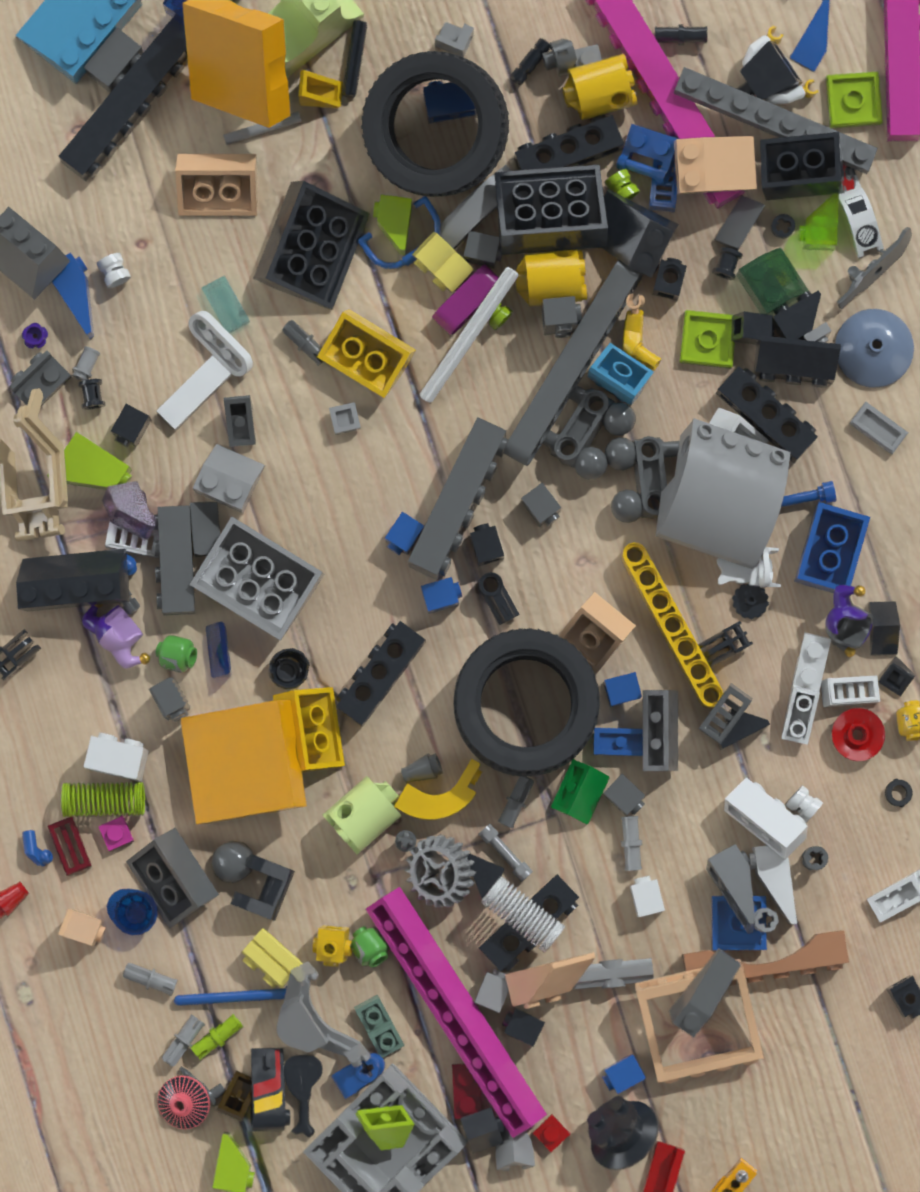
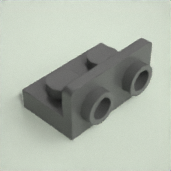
(44, 374)

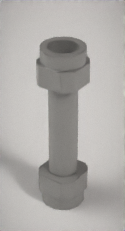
(489, 835)

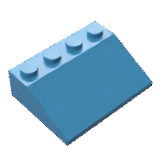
(74, 30)

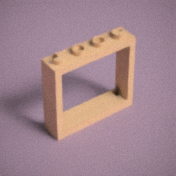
(695, 1068)

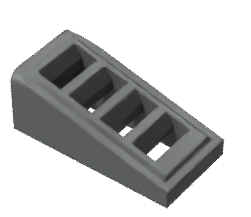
(739, 694)

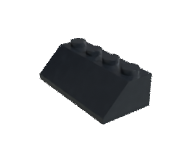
(73, 580)

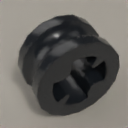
(785, 218)

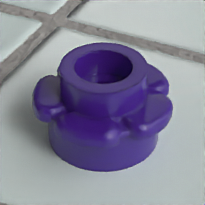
(28, 333)

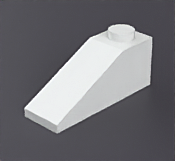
(776, 878)

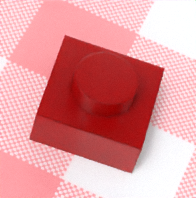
(551, 1133)

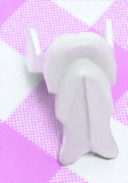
(760, 575)

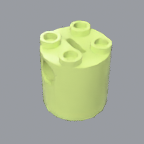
(364, 813)

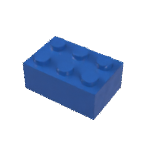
(831, 548)

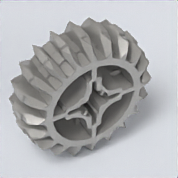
(453, 878)

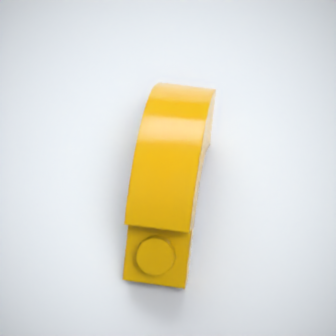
(441, 806)

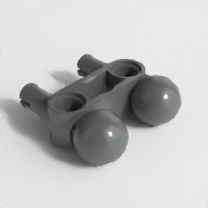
(584, 426)
(649, 475)

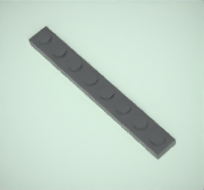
(766, 115)

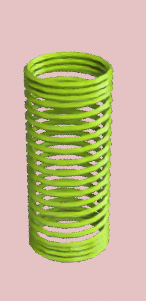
(68, 799)

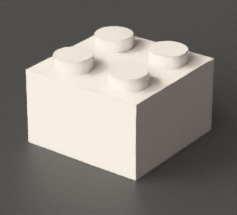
(116, 758)

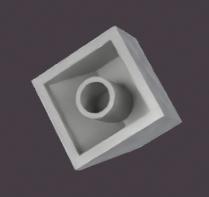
(228, 478)

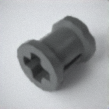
(815, 866)

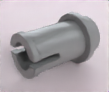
(86, 364)

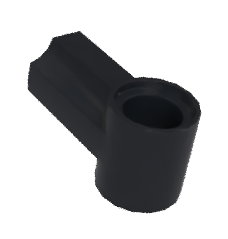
(498, 601)

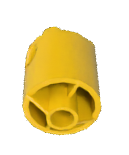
(600, 87)
(551, 276)

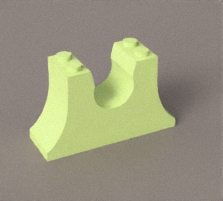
(313, 26)

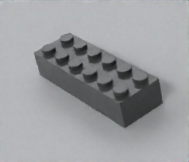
(457, 499)

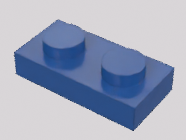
(618, 742)

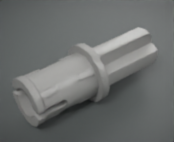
(150, 978)
(182, 1041)

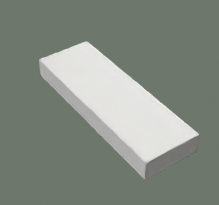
(194, 392)

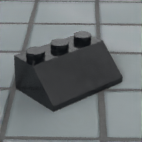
(802, 166)
(796, 361)

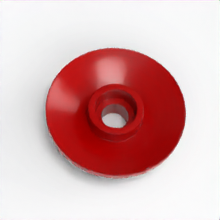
(872, 734)

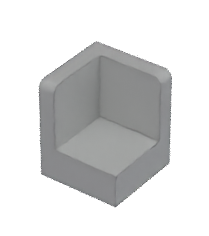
(454, 39)

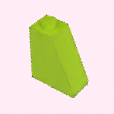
(92, 466)

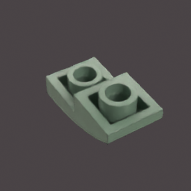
(379, 1026)

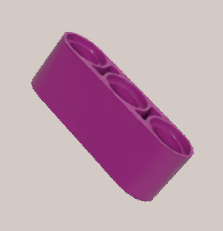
(465, 300)

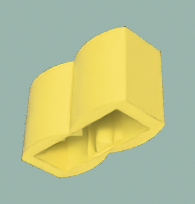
(442, 262)

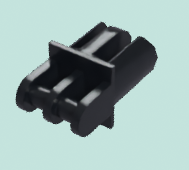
(727, 643)
(16, 652)

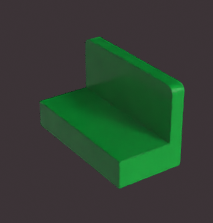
(580, 791)

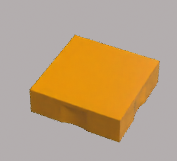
(237, 60)
(243, 761)

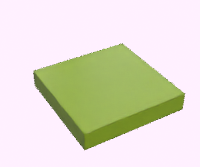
(854, 99)
(707, 339)

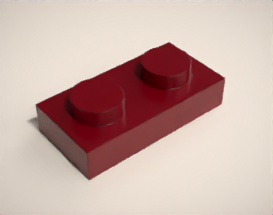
(465, 1092)

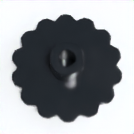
(750, 601)

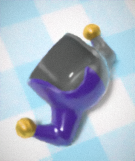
(847, 623)

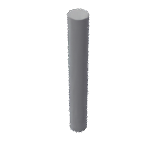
(259, 129)

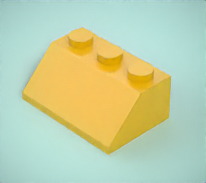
(366, 353)
(315, 728)

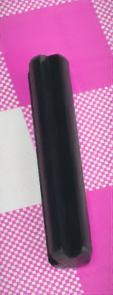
(354, 58)

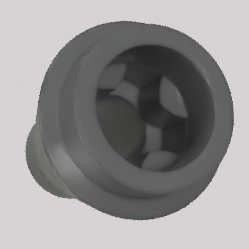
(422, 769)

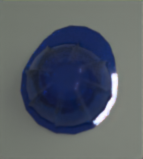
(132, 911)

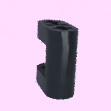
(273, 891)

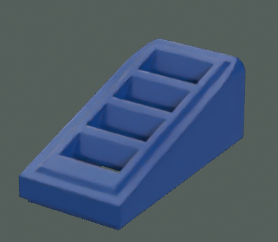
(663, 205)

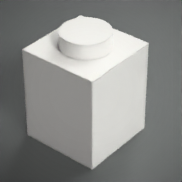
(646, 896)

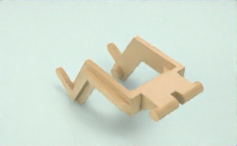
(40, 514)

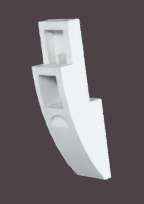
(805, 688)

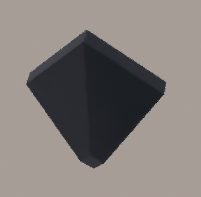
(897, 677)

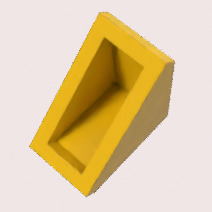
(319, 90)

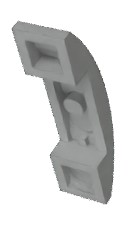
(470, 212)

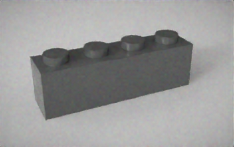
(176, 560)

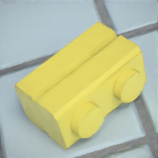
(270, 958)

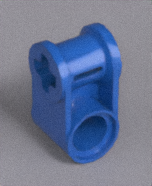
(352, 1079)

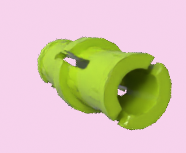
(217, 1037)

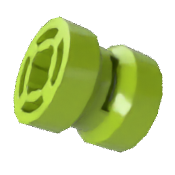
(621, 184)
(500, 316)

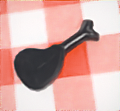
(301, 1075)

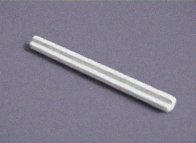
(469, 334)

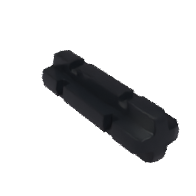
(530, 61)

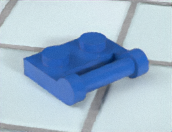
(649, 144)

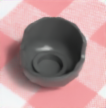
(230, 861)

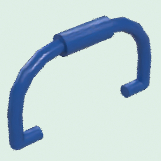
(409, 258)

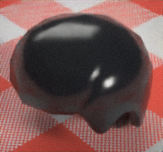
(288, 668)

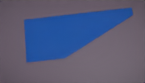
(814, 40)

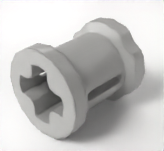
(771, 925)

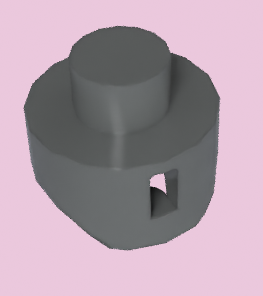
(560, 57)

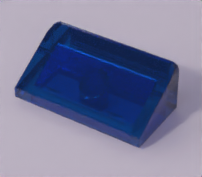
(218, 650)

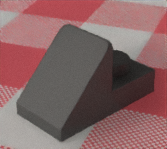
(240, 420)

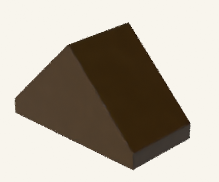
(237, 1097)

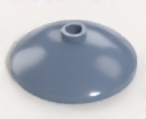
(870, 365)

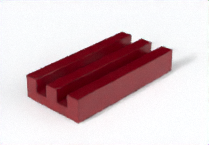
(78, 867)

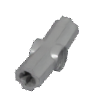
(616, 973)

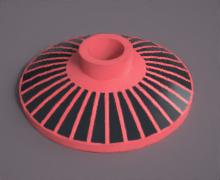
(191, 1094)

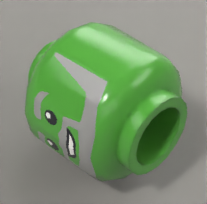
(176, 653)
(369, 947)

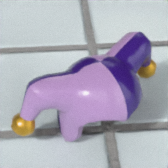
(116, 634)

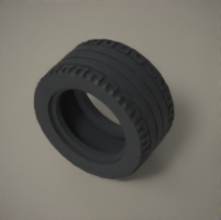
(380, 114)
(535, 646)

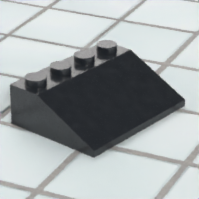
(550, 209)
(311, 244)

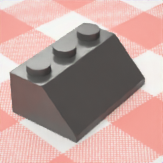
(28, 255)
(172, 877)

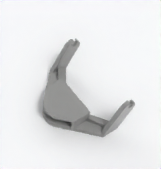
(303, 1027)

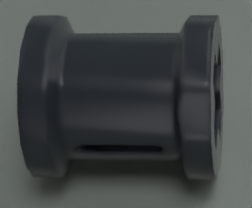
(727, 263)
(91, 394)

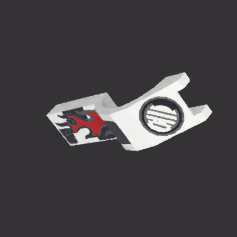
(859, 214)

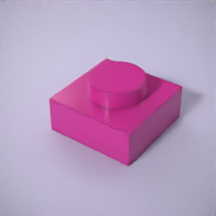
(116, 833)

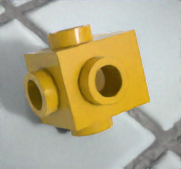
(338, 938)

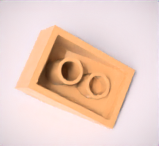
(715, 164)
(546, 980)

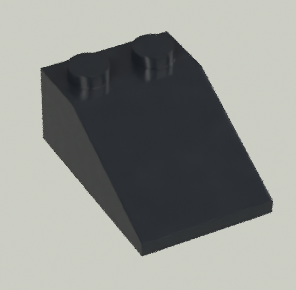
(636, 233)

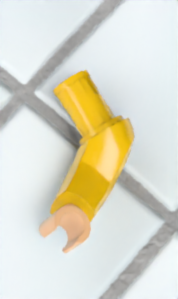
(633, 334)

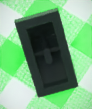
(885, 628)
(743, 728)
(486, 874)

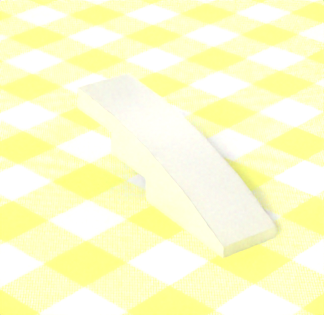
(896, 897)

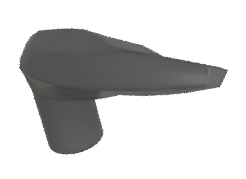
(213, 1093)

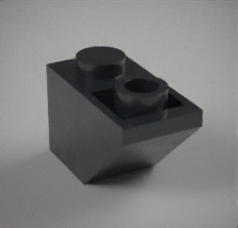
(797, 319)

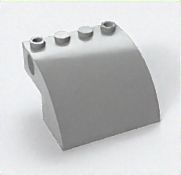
(723, 494)
(357, 1163)

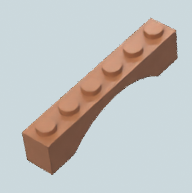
(821, 950)

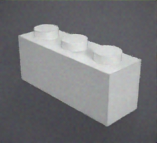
(766, 818)

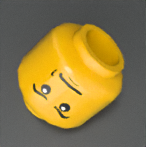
(909, 720)

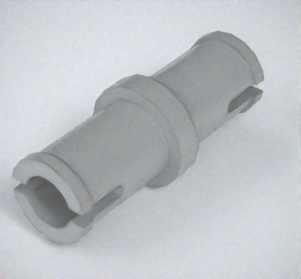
(631, 843)

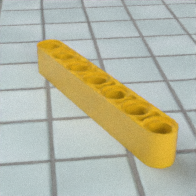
(671, 611)

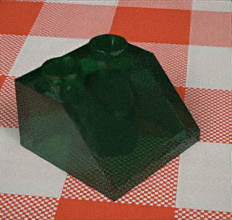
(771, 281)

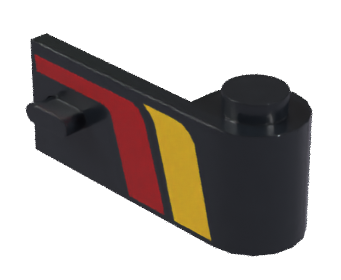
(268, 1090)

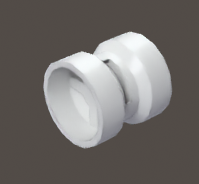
(113, 270)
(804, 804)

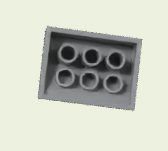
(257, 578)

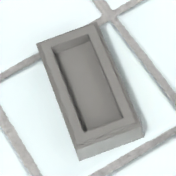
(878, 428)

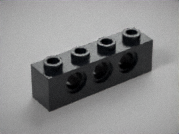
(584, 153)
(745, 379)
(362, 710)
(493, 946)

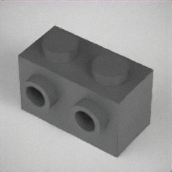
(560, 316)

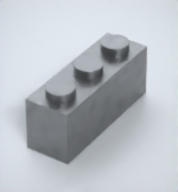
(660, 730)

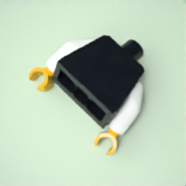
(771, 74)

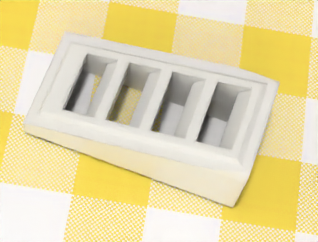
(111, 536)
(828, 694)

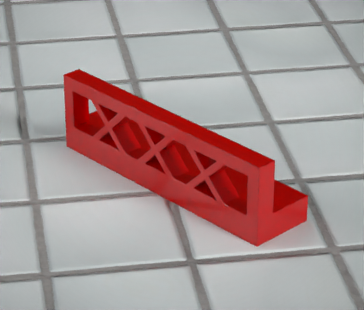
(664, 1168)

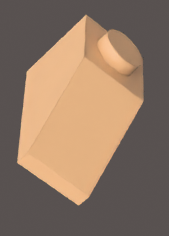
(82, 927)

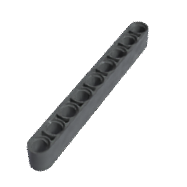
(572, 363)

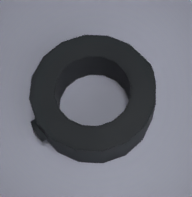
(888, 792)

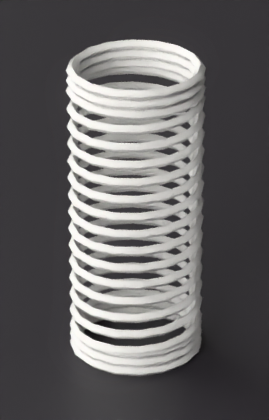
(497, 893)

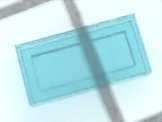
(225, 304)

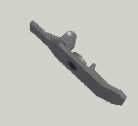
(862, 280)

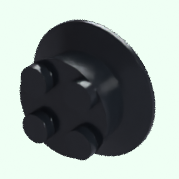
(622, 1132)

